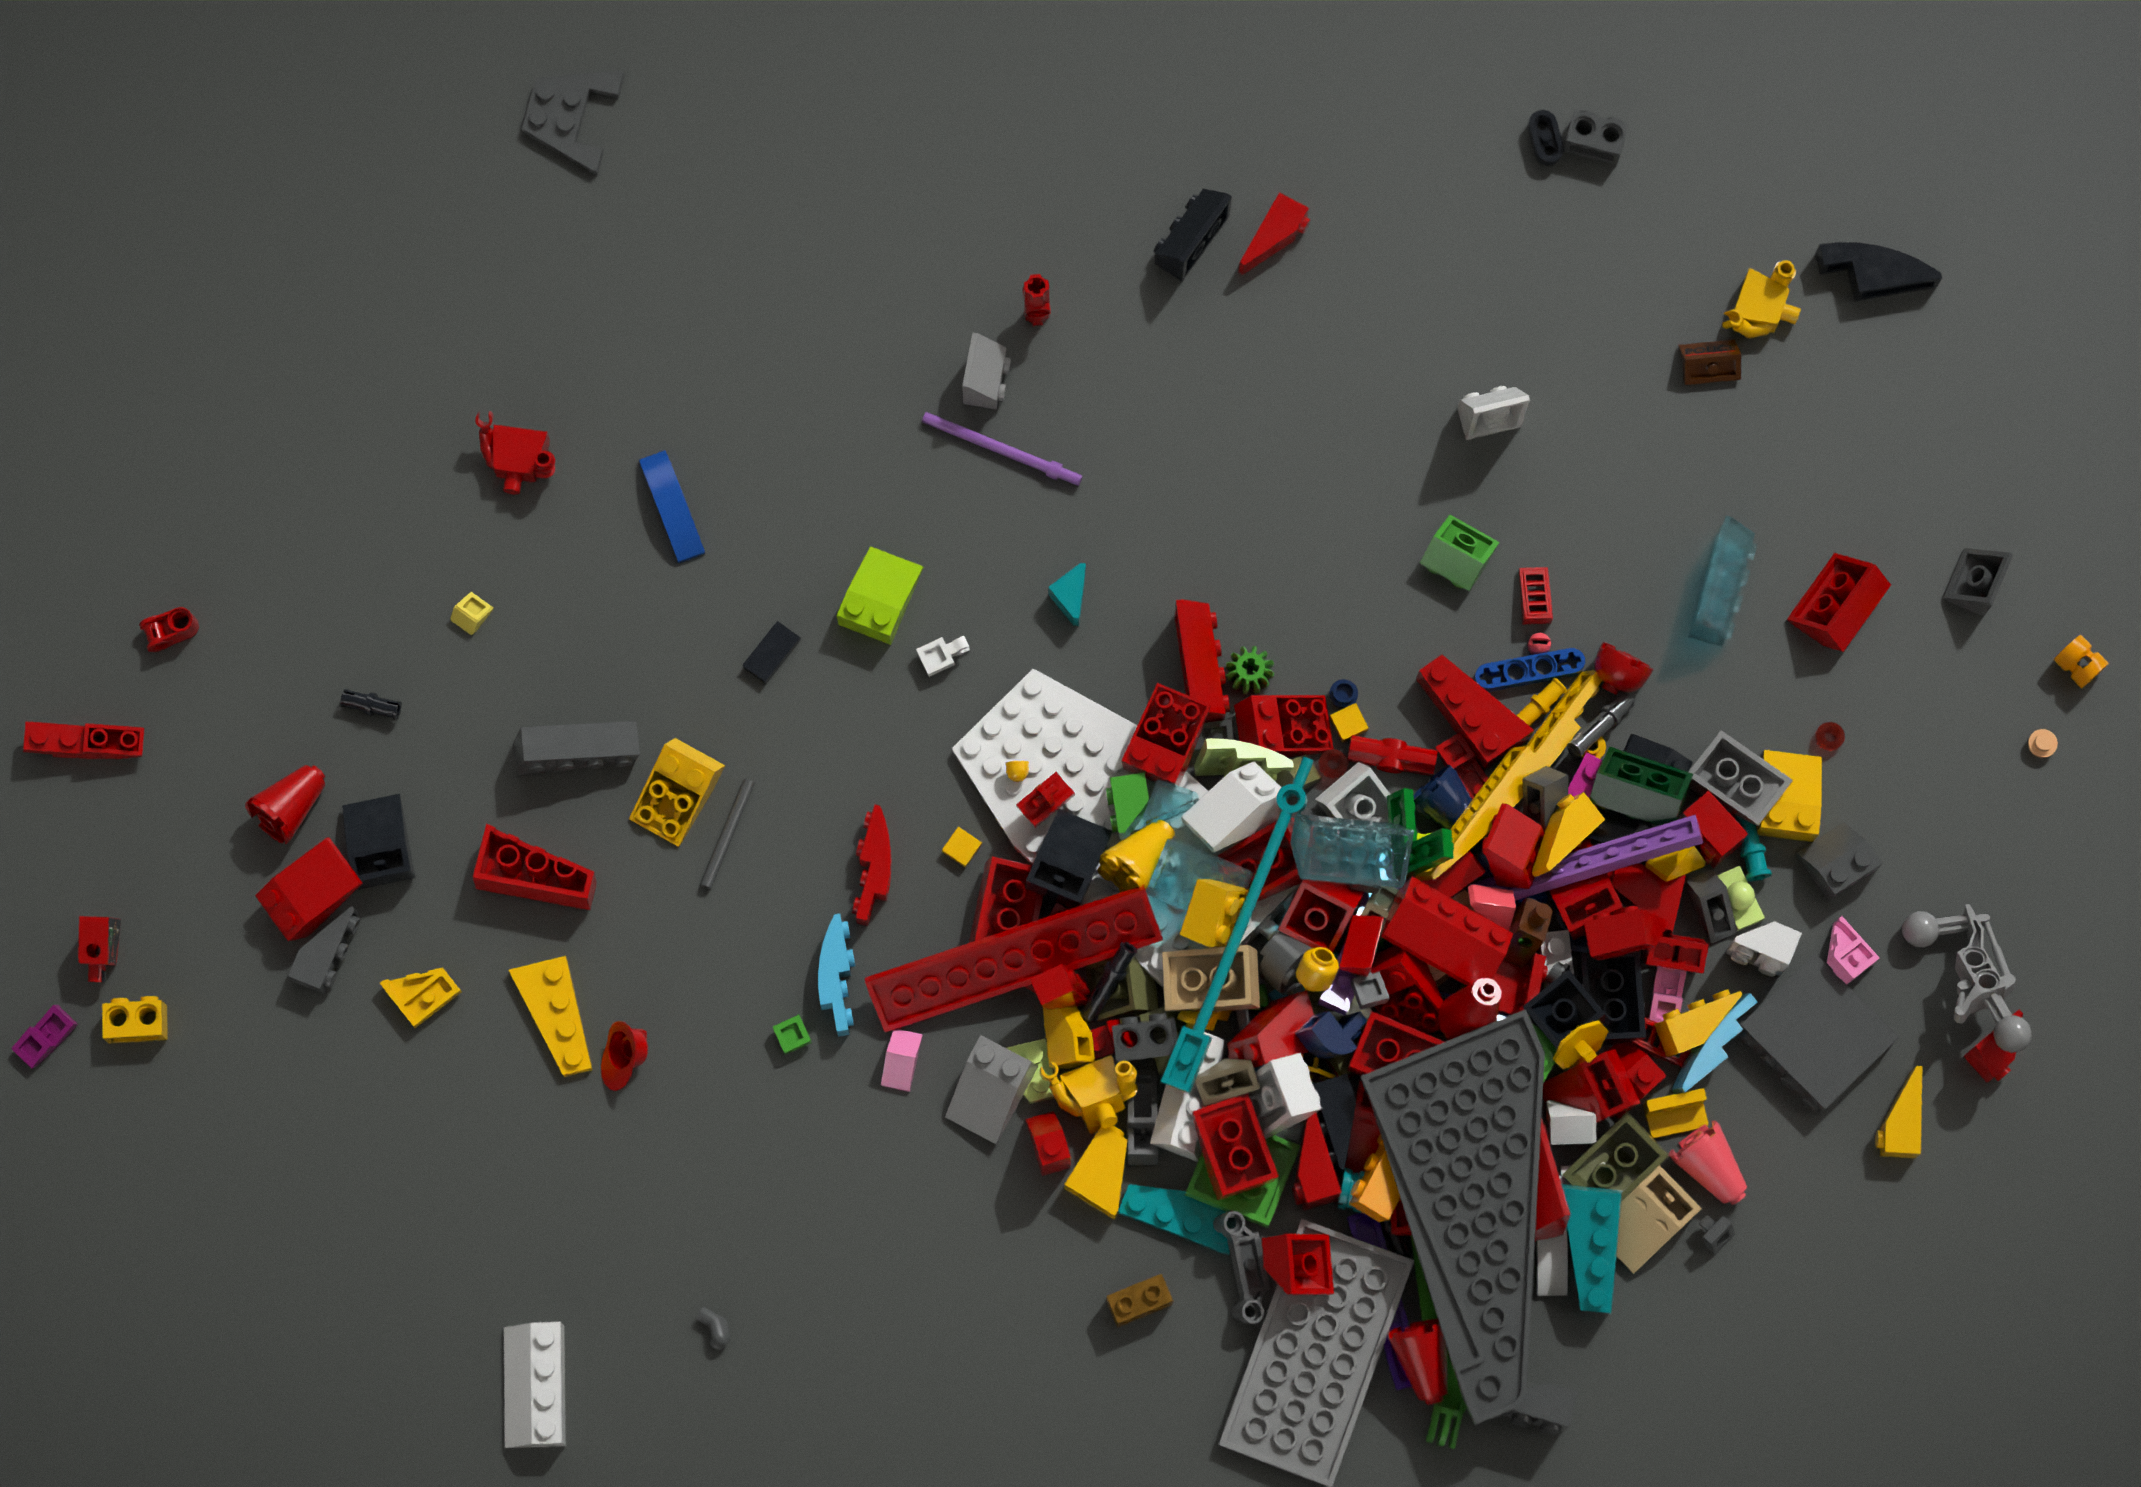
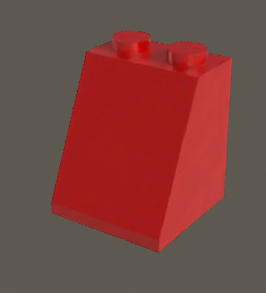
(1320, 913)
(1273, 1031)

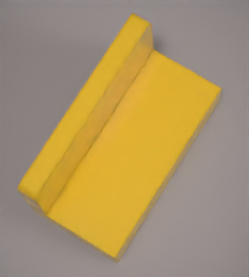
(1676, 1113)

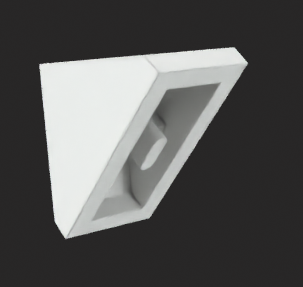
(1569, 1124)

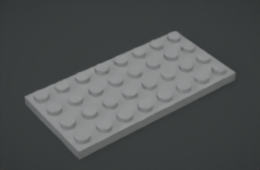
(1317, 1362)

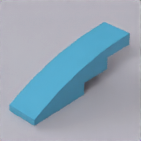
(1710, 1054)

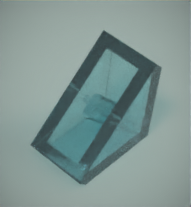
(1168, 801)

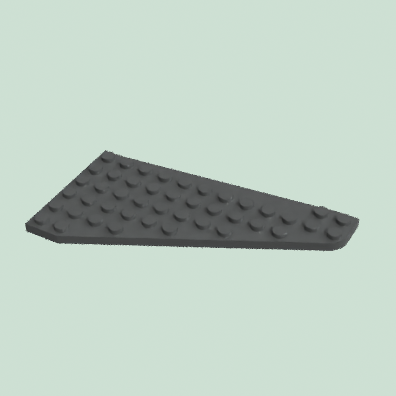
(1466, 1168)

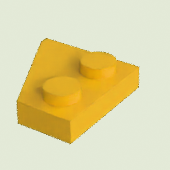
(421, 994)

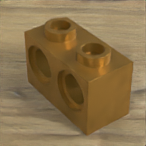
(1139, 1300)

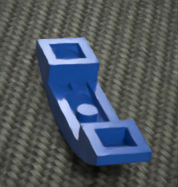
(672, 506)

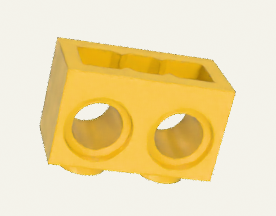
(134, 1029)

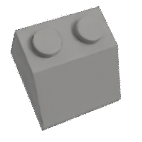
(984, 373)

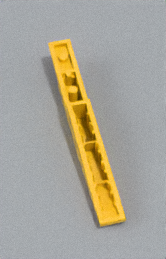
(1506, 781)

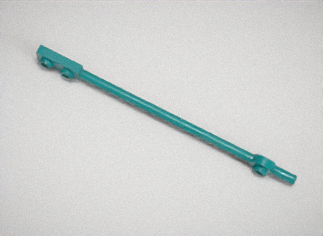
(1193, 1043)

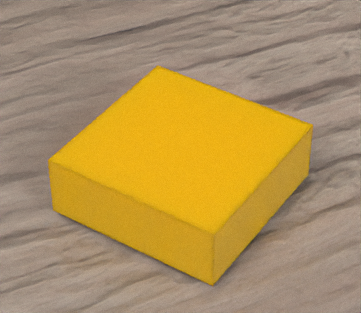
(1349, 722)
(962, 847)

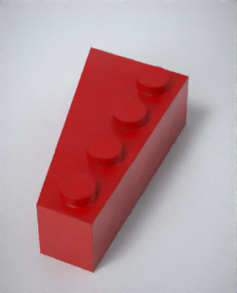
(1473, 711)
(530, 872)

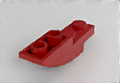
(83, 742)
(877, 856)

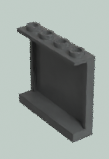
(1816, 1034)

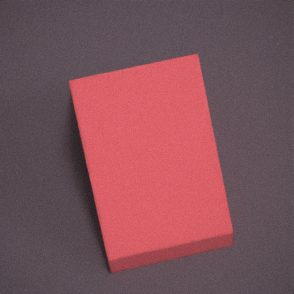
(1493, 903)

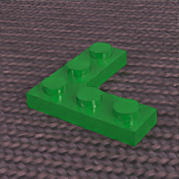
(1426, 851)

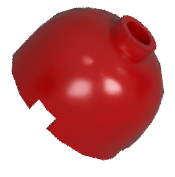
(1620, 670)

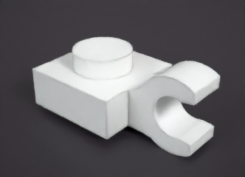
(938, 656)

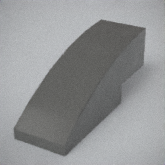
(1141, 1119)

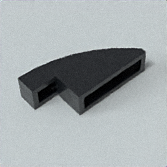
(1876, 269)

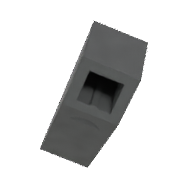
(318, 958)

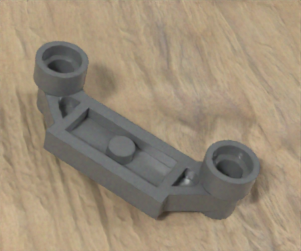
(1247, 1265)

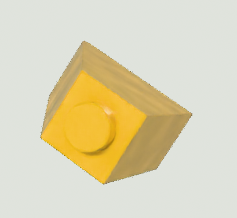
(1100, 1171)

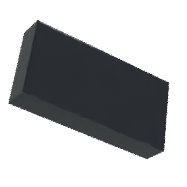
(771, 652)

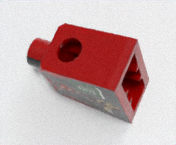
(96, 933)

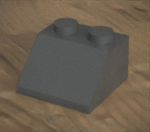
(1839, 860)

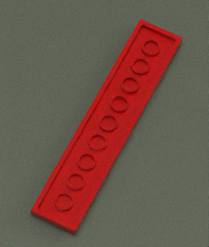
(1012, 958)

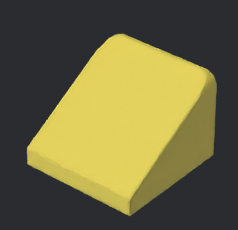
(470, 613)

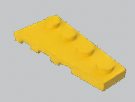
(553, 1005)

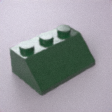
(1640, 787)

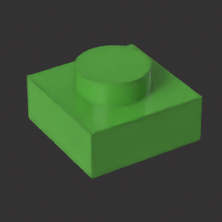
(792, 1034)

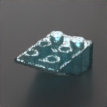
(1182, 866)

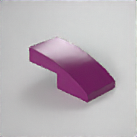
(44, 1036)

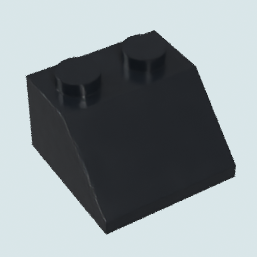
(1564, 1008)

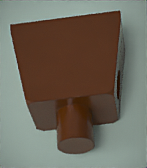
(1531, 924)

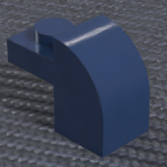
(1329, 1038)

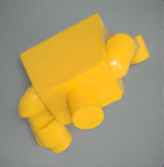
(1763, 302)
(1094, 1089)

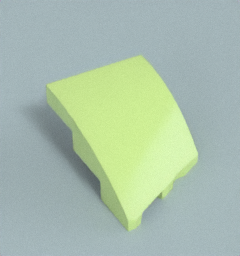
(1226, 755)

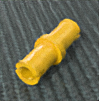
(1541, 702)

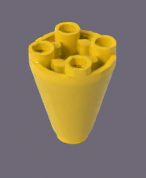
(1135, 858)

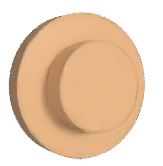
(2042, 743)

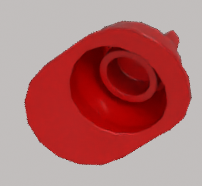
(623, 1052)

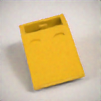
(676, 791)

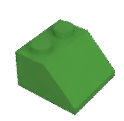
(1459, 553)

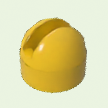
(1017, 770)

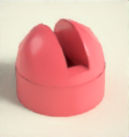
(1539, 648)

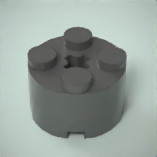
(1280, 963)

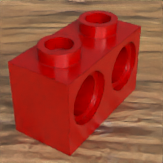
(1677, 953)

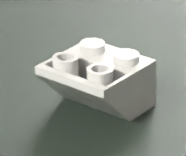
(1766, 947)

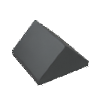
(1977, 579)

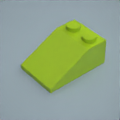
(879, 595)

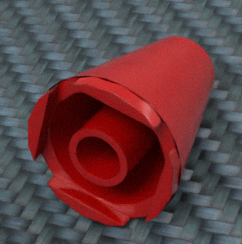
(287, 802)
(1470, 1008)
(1423, 1358)

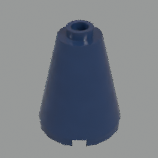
(1442, 798)

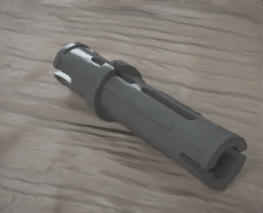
(1608, 717)

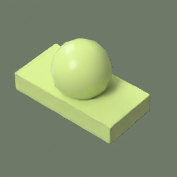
(1742, 898)

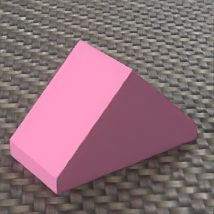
(901, 1060)

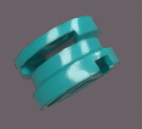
(1348, 1180)

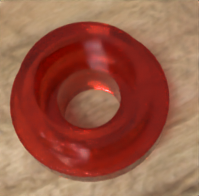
(1833, 728)
(1339, 757)

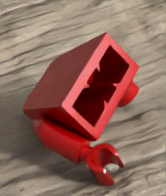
(515, 453)

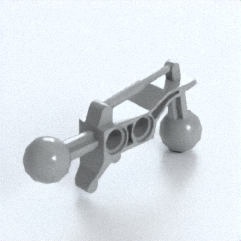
(1922, 929)

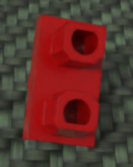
(1045, 799)

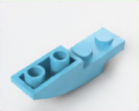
(833, 965)

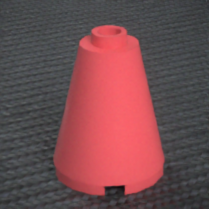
(1711, 1163)

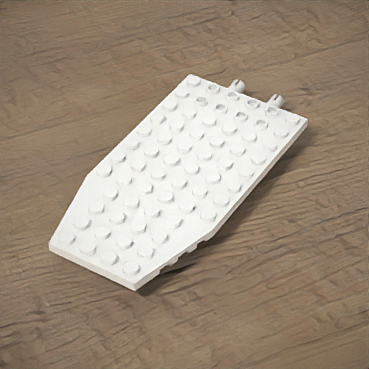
(1085, 746)

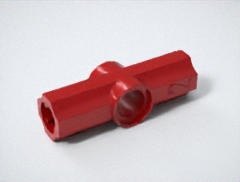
(1036, 300)
(1392, 755)

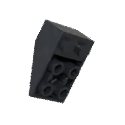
(378, 841)
(1068, 859)
(1336, 1117)

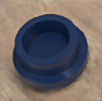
(1343, 693)

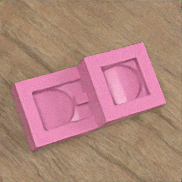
(1666, 992)

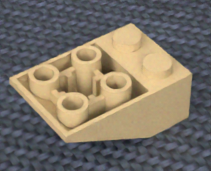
(1652, 1218)

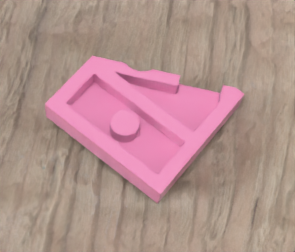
(1848, 952)

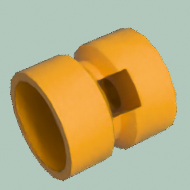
(2073, 654)

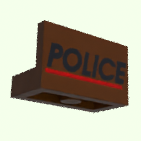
(1710, 362)

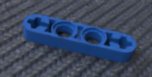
(1528, 665)

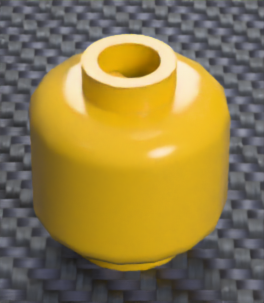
(1317, 969)

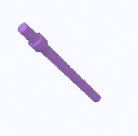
(1052, 469)

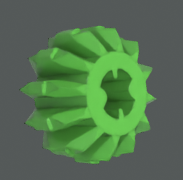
(1261, 670)

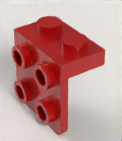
(1519, 984)

